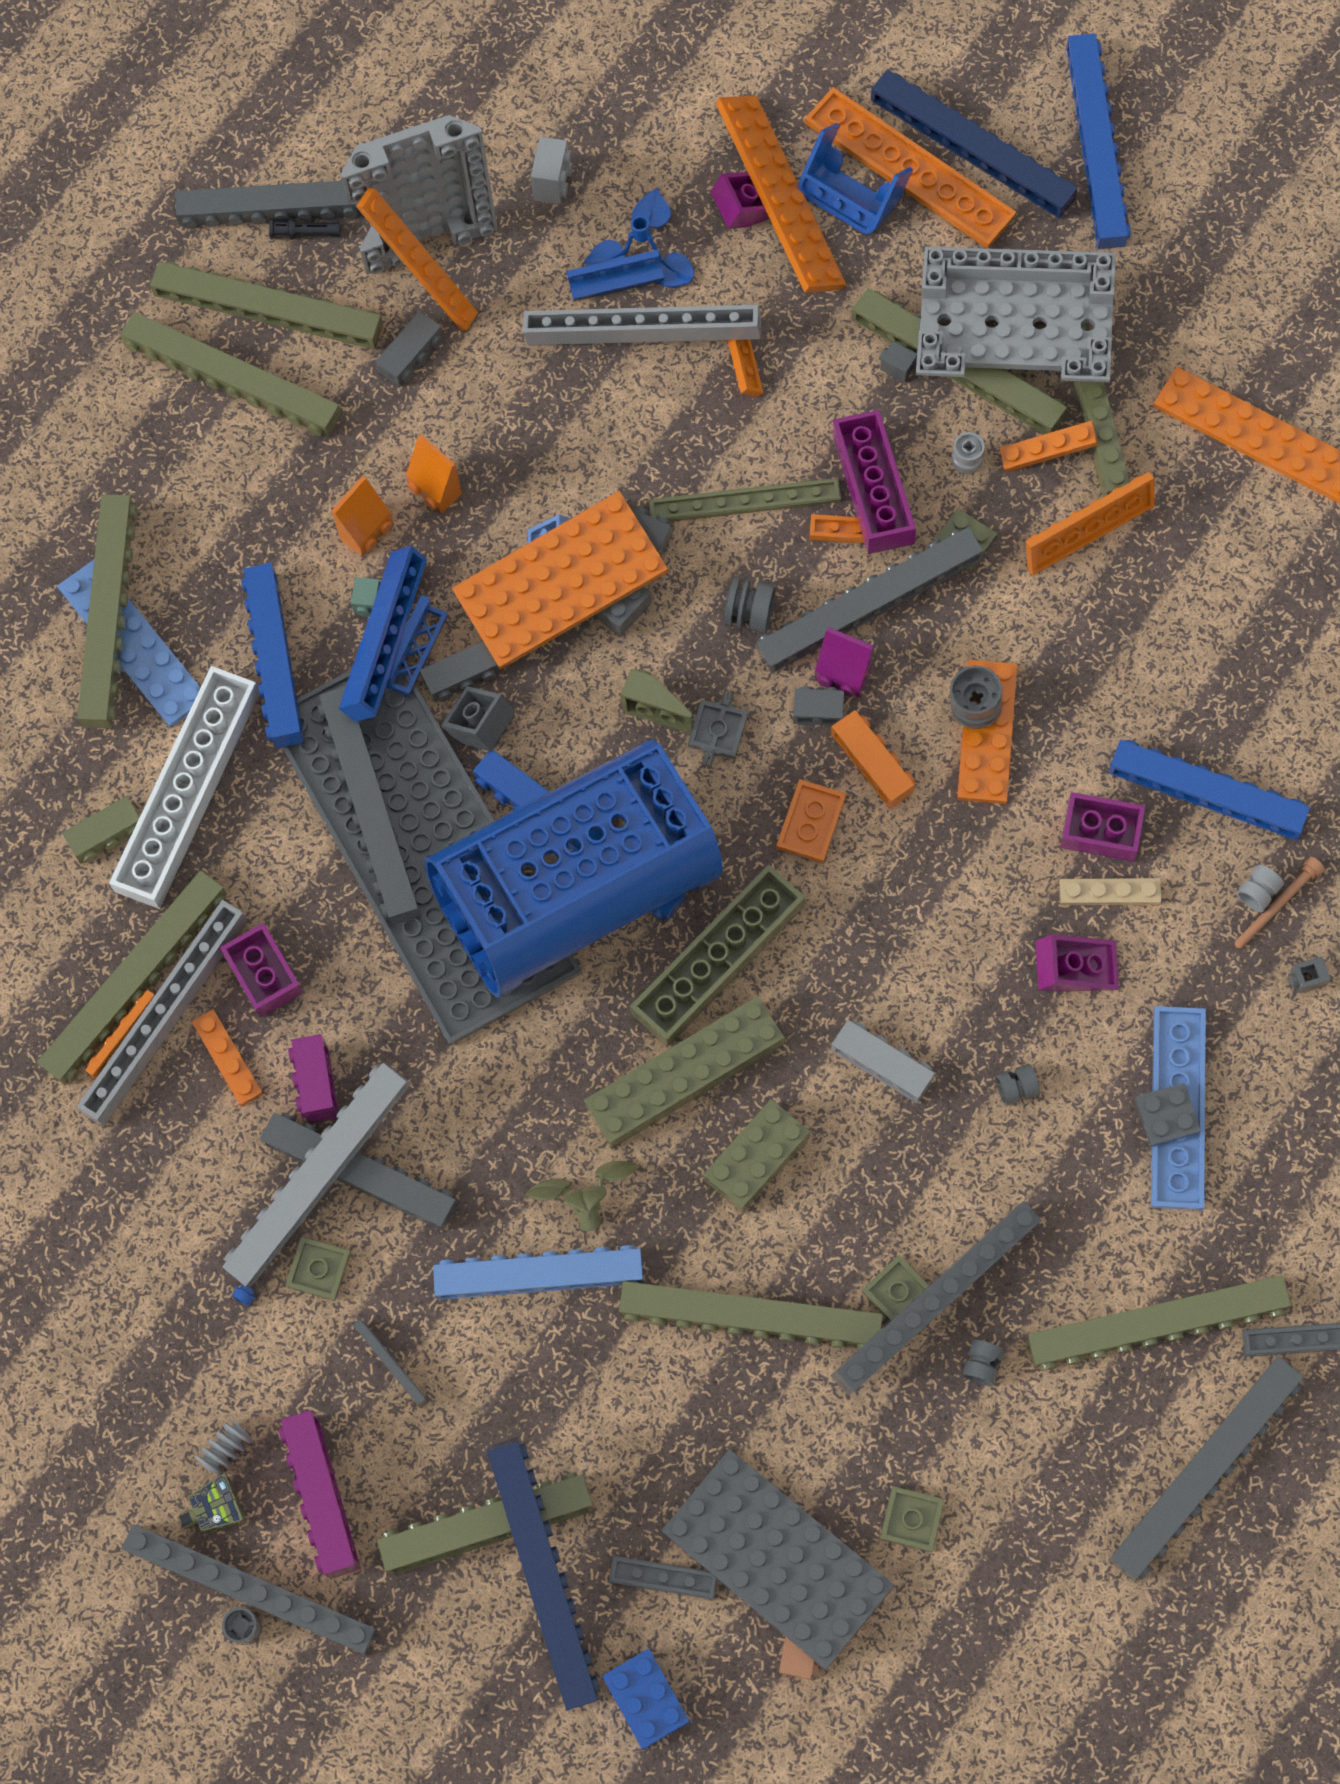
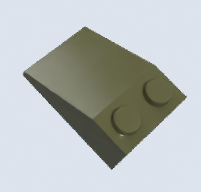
(652, 701)

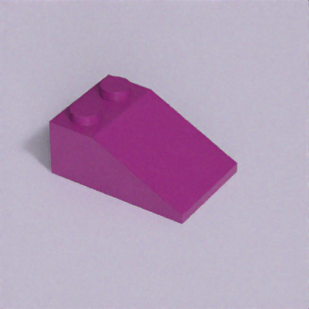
(738, 200)
(844, 663)
(1076, 964)

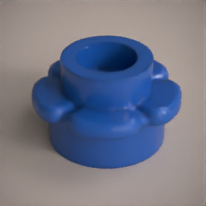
(244, 1295)

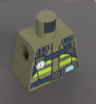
(214, 1507)

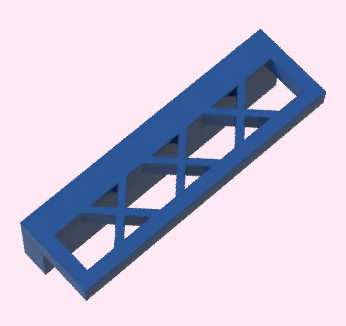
(615, 275)
(408, 639)

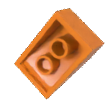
(433, 476)
(361, 517)

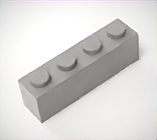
(883, 1061)

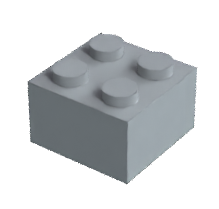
(551, 170)

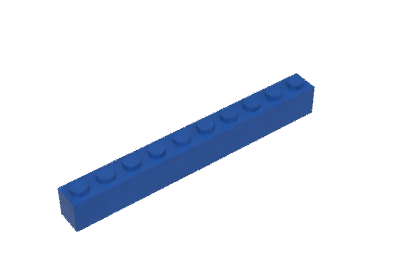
(1097, 141)
(518, 789)

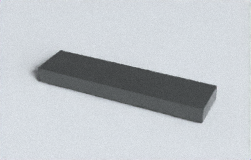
(1291, 1340)
(390, 1363)
(662, 1577)

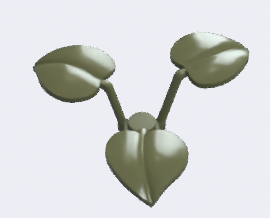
(585, 1200)

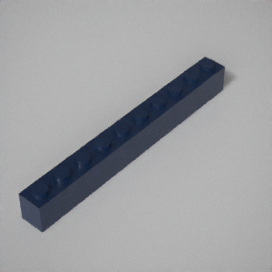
(973, 143)
(542, 1574)

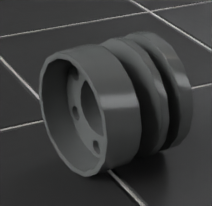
(749, 604)
(980, 685)

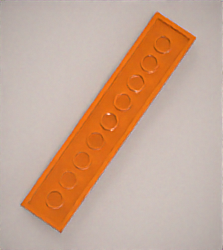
(931, 181)
(780, 194)
(1252, 432)

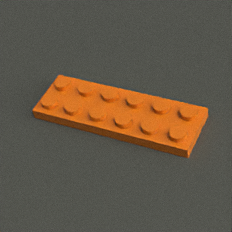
(1090, 523)
(988, 750)

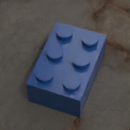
(646, 1699)

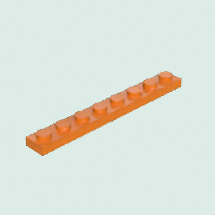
(417, 258)

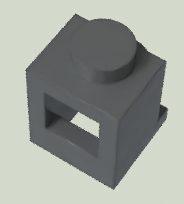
(1315, 969)

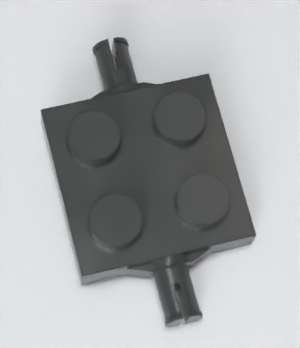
(718, 729)

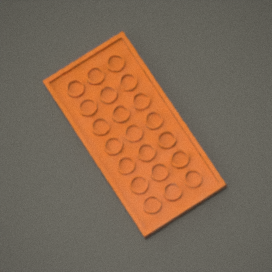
(560, 580)

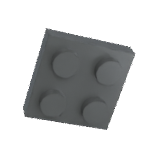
(1167, 1114)

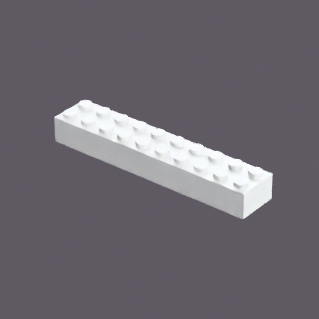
(184, 787)

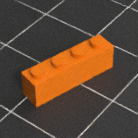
(873, 759)

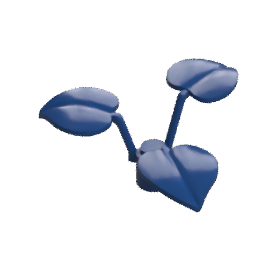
(654, 213)

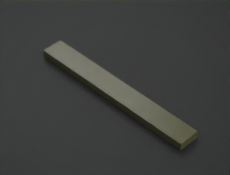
(746, 500)

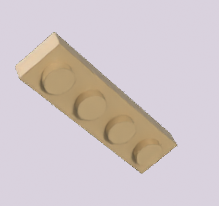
(1110, 891)

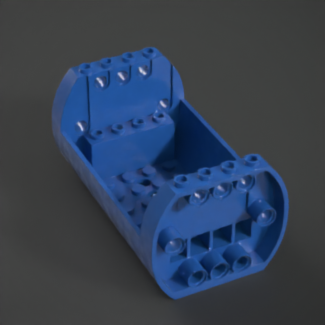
(528, 923)

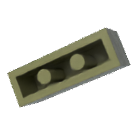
(102, 830)

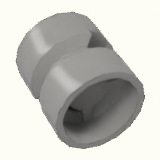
(968, 453)
(1260, 888)

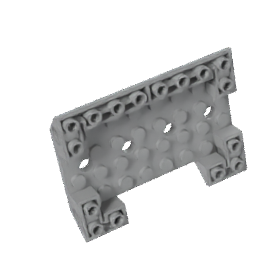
(430, 178)
(1016, 292)

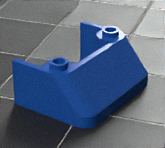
(841, 194)

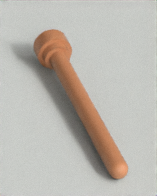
(1311, 870)

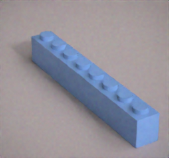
(537, 1274)

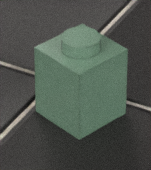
(364, 595)

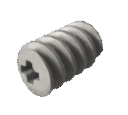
(224, 1448)

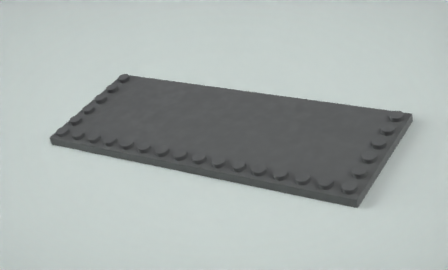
(429, 809)

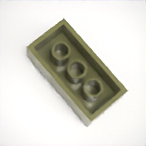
(756, 1156)

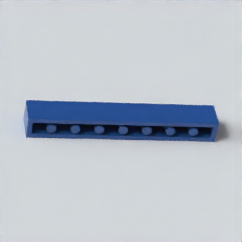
(383, 634)
(273, 656)
(1209, 789)

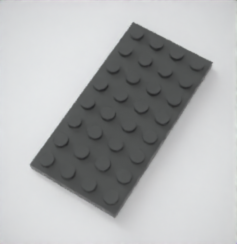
(778, 1559)

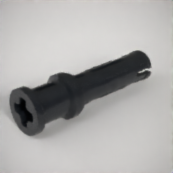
(292, 229)

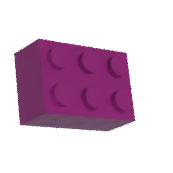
(1102, 826)
(261, 970)
(313, 1079)

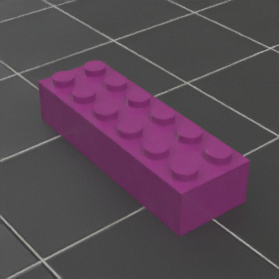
(873, 482)
(320, 1495)

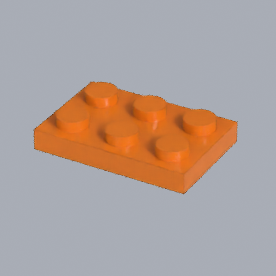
(811, 821)

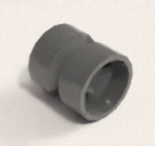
(1017, 1084)
(983, 1362)
(242, 1626)

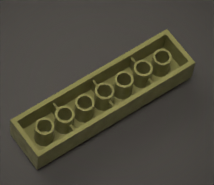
(717, 955)
(684, 1072)
(477, 1526)

